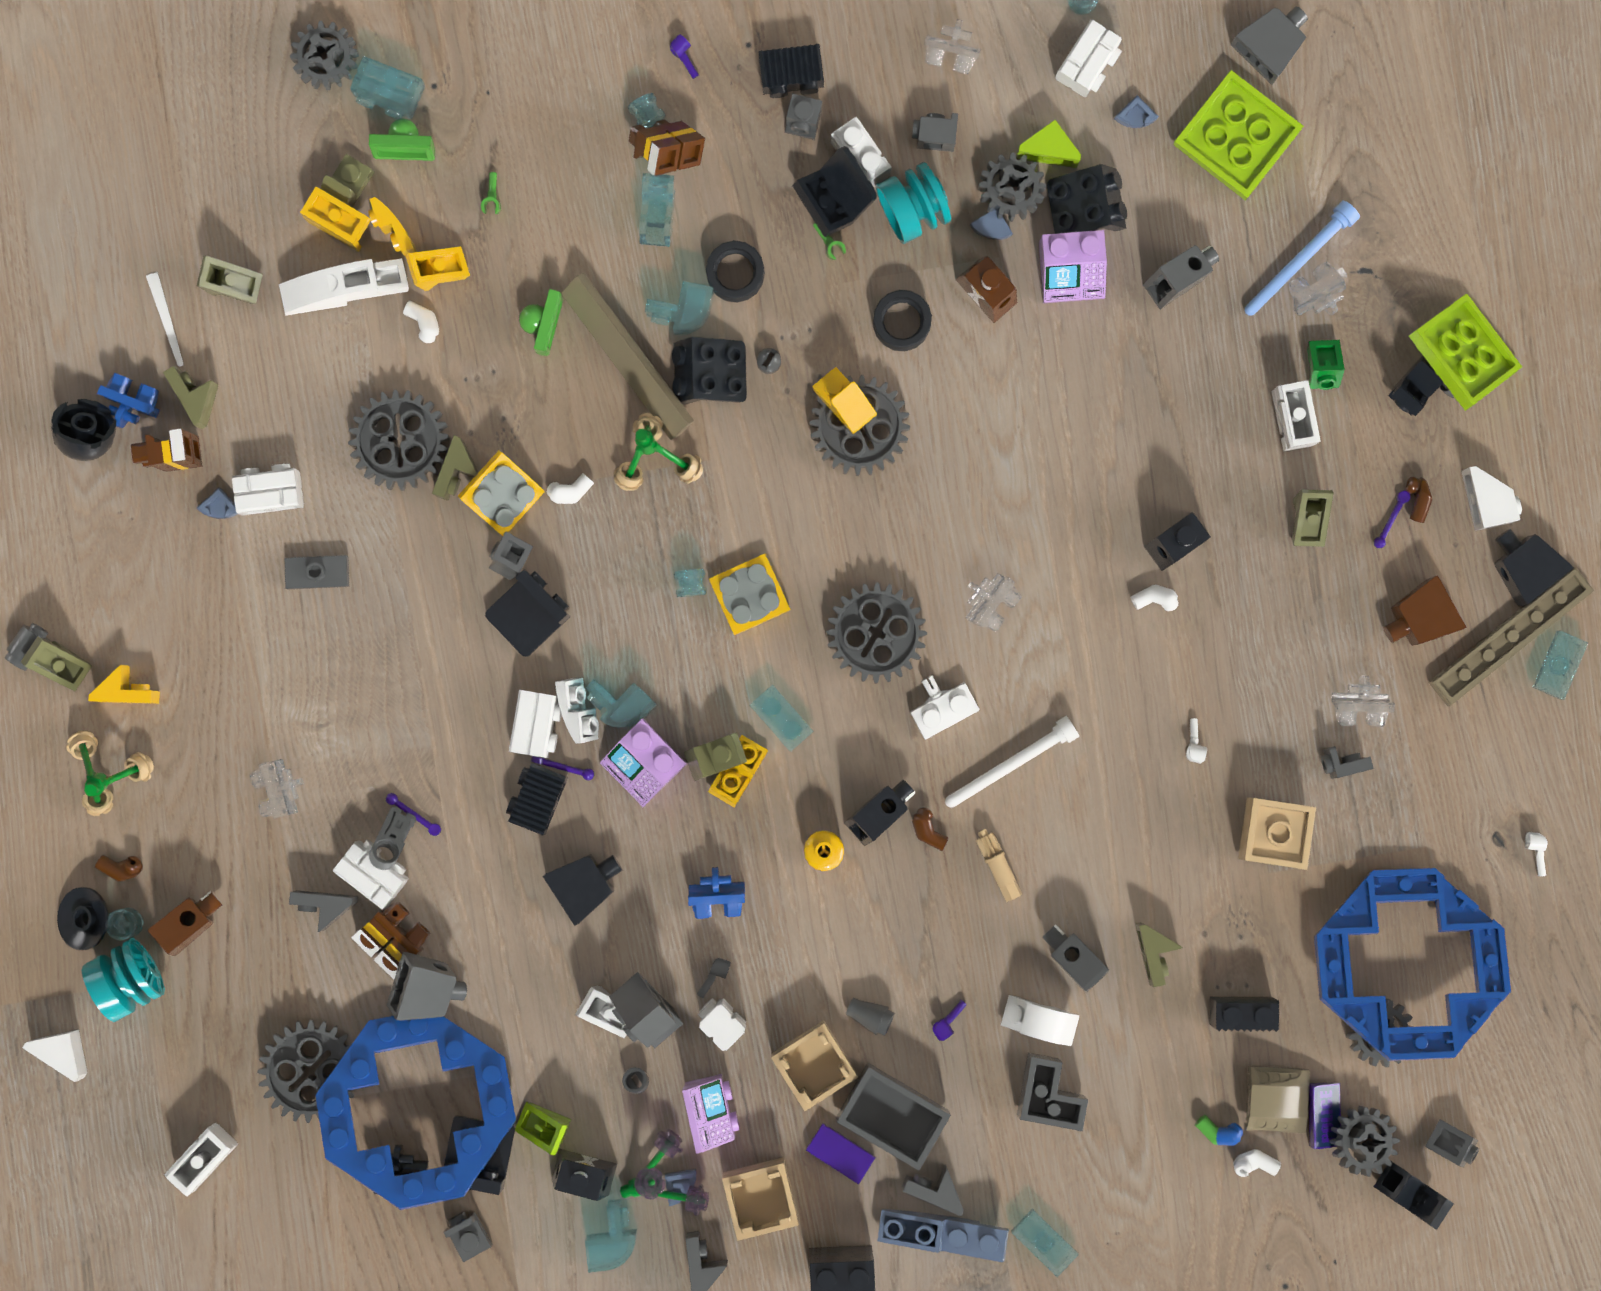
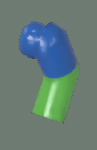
(1216, 1135)

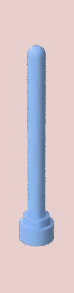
(1343, 216)

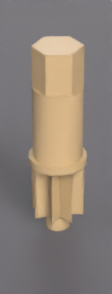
(998, 865)

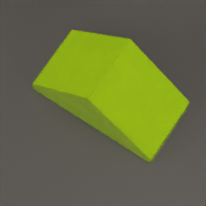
(1050, 147)
(542, 1127)

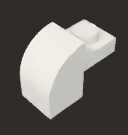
(1040, 1021)

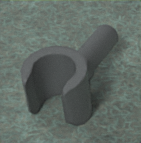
(719, 968)

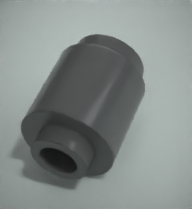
(22, 643)

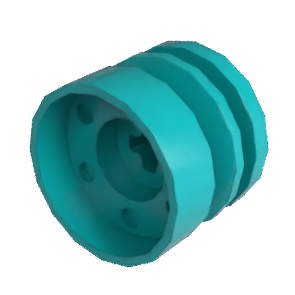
(915, 202)
(123, 980)

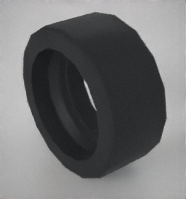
(747, 251)
(912, 299)

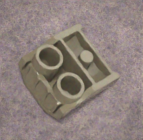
(1277, 1099)

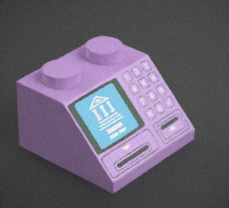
(1073, 266)
(643, 762)
(709, 1112)

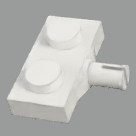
(943, 708)

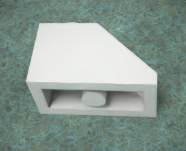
(1489, 499)

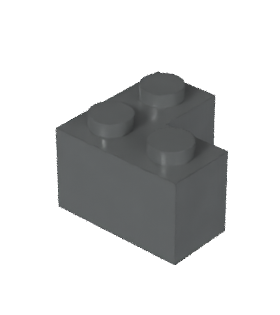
(644, 1012)
(1041, 1099)

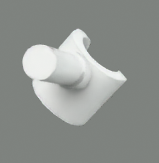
(1195, 752)
(1539, 843)

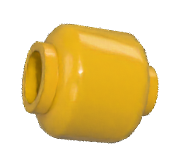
(823, 838)

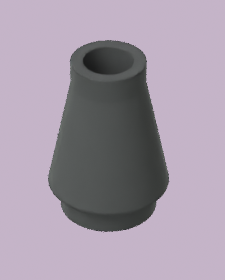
(871, 1015)

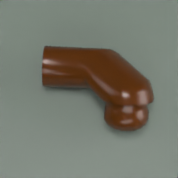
(1423, 498)
(925, 831)
(120, 870)

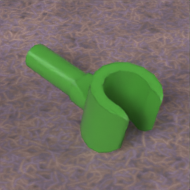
(491, 195)
(829, 242)

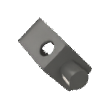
(1271, 41)
(1180, 275)
(1086, 969)
(423, 988)

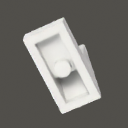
(598, 1010)

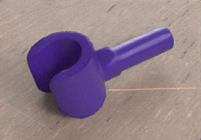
(678, 48)
(942, 1028)

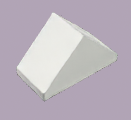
(61, 1052)

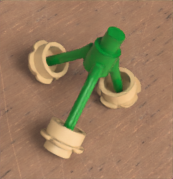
(648, 431)
(98, 798)

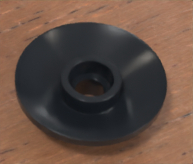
(82, 918)

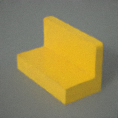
(335, 218)

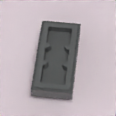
(316, 572)

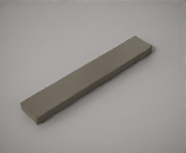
(626, 356)
(1510, 637)

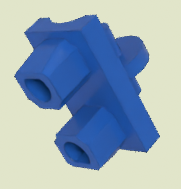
(143, 402)
(716, 890)

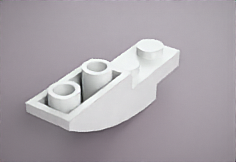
(343, 283)

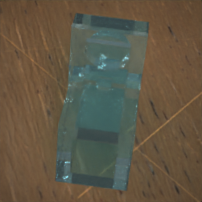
(657, 210)
(689, 314)
(624, 711)
(612, 1248)

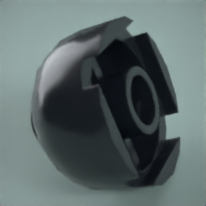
(83, 429)

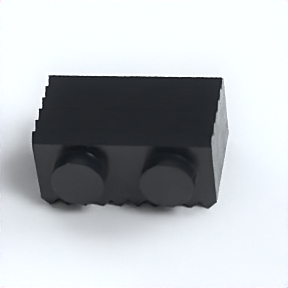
(791, 70)
(537, 798)
(1244, 1013)

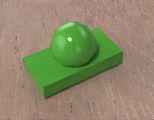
(402, 143)
(542, 321)

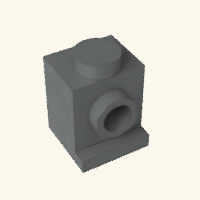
(803, 116)
(935, 132)
(509, 555)

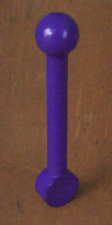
(1402, 497)
(587, 774)
(434, 829)

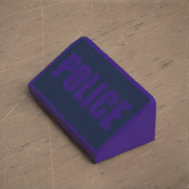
(1323, 1112)

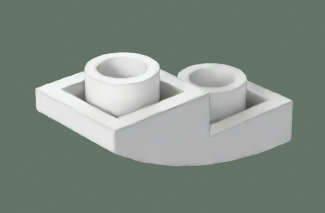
(580, 722)

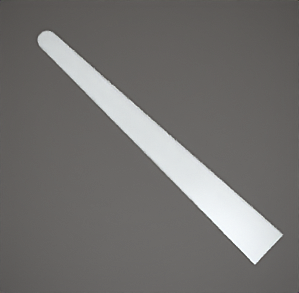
(158, 295)

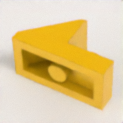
(437, 267)
(844, 400)
(116, 689)

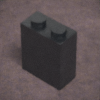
(842, 1268)

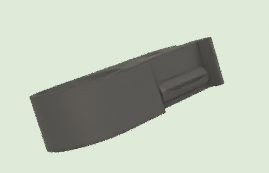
(392, 837)

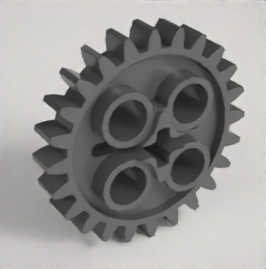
(834, 437)
(371, 443)
(901, 647)
(290, 1051)

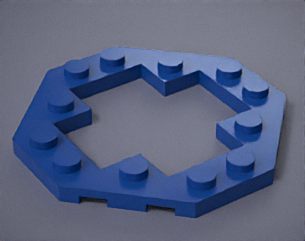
(1369, 1014)
(375, 1165)

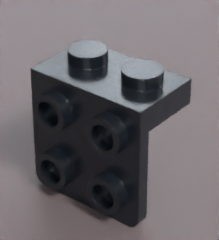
(836, 192)
(1087, 200)
(709, 370)
(528, 613)

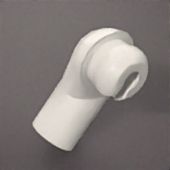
(426, 320)
(569, 493)
(1156, 594)
(1253, 1160)

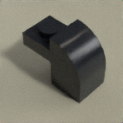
(1416, 387)
(1413, 1195)

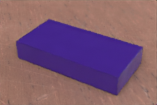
(840, 1153)

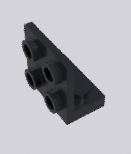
(493, 1176)

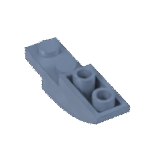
(943, 1233)

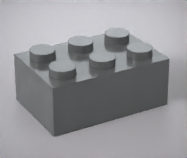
(893, 1116)

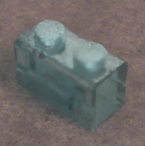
(387, 88)

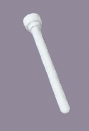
(1062, 732)

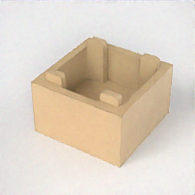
(1277, 833)
(814, 1065)
(760, 1199)

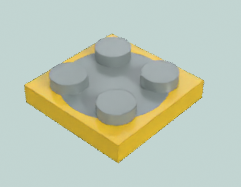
(501, 493)
(749, 594)

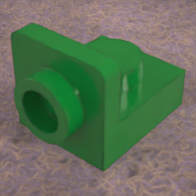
(1325, 364)

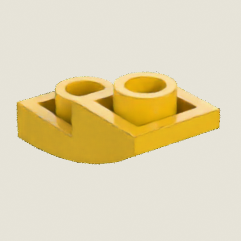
(387, 222)
(731, 783)

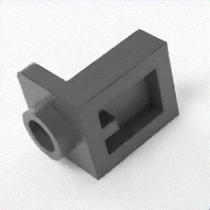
(1351, 763)
(1453, 1144)
(467, 1235)

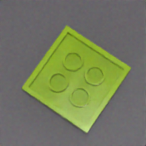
(1238, 135)
(1465, 352)

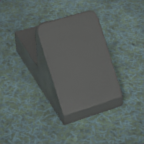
(331, 905)
(941, 1195)
(701, 1273)

